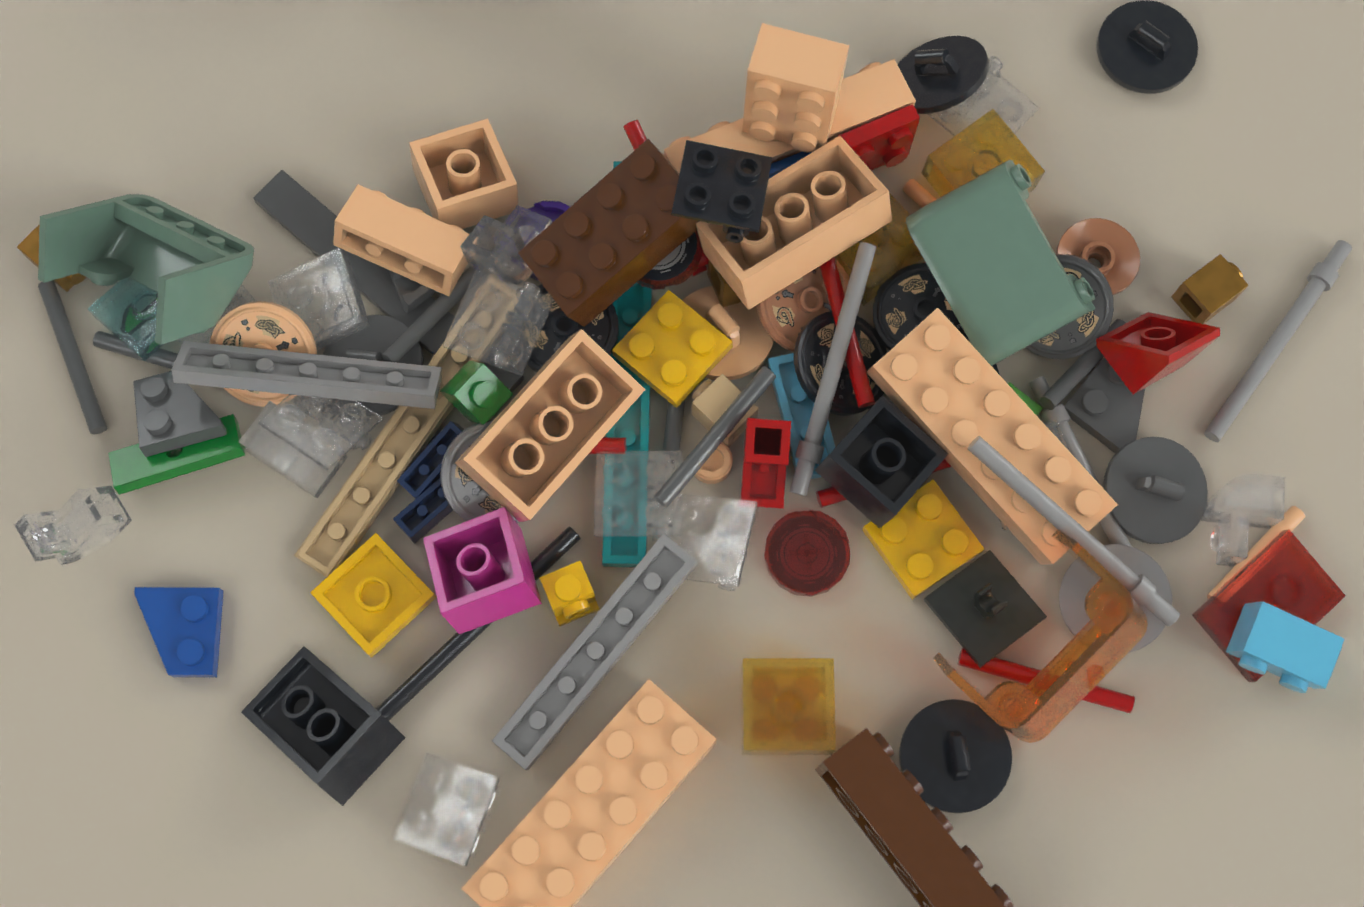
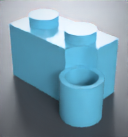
(1284, 646)

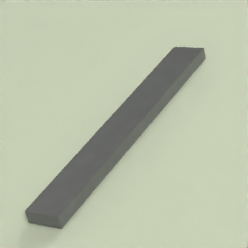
(314, 227)

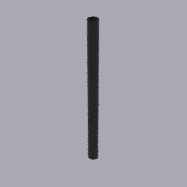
(458, 643)

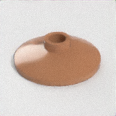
(1109, 245)

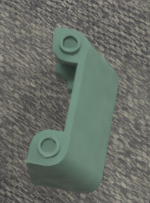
(997, 264)

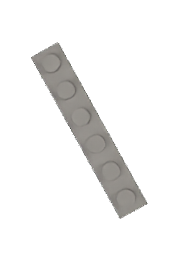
(307, 374)
(595, 652)

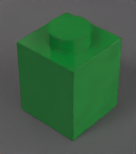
(476, 392)

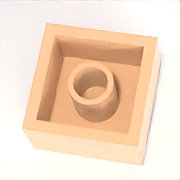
(464, 175)

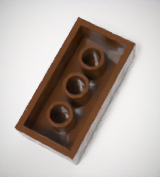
(610, 235)

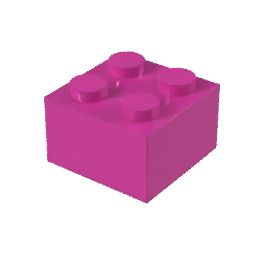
(481, 571)

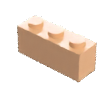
(401, 239)

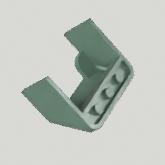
(155, 245)

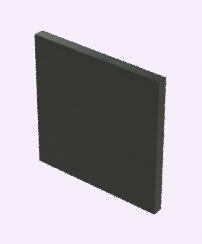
(985, 608)

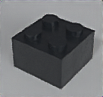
(881, 462)

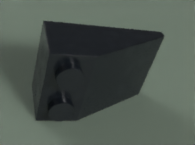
(323, 725)

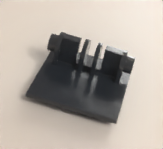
(722, 188)

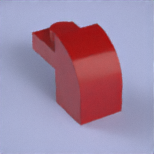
(765, 461)

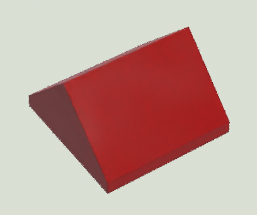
(1153, 347)

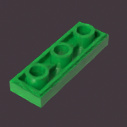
(134, 471)

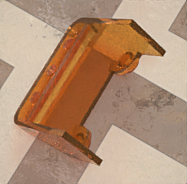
(1093, 652)

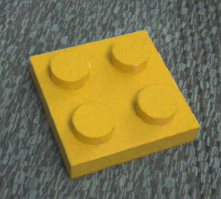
(672, 348)
(924, 540)
(373, 595)

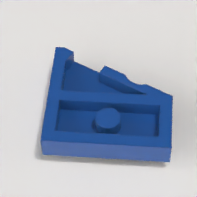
(184, 627)

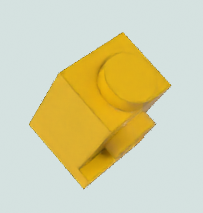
(569, 593)

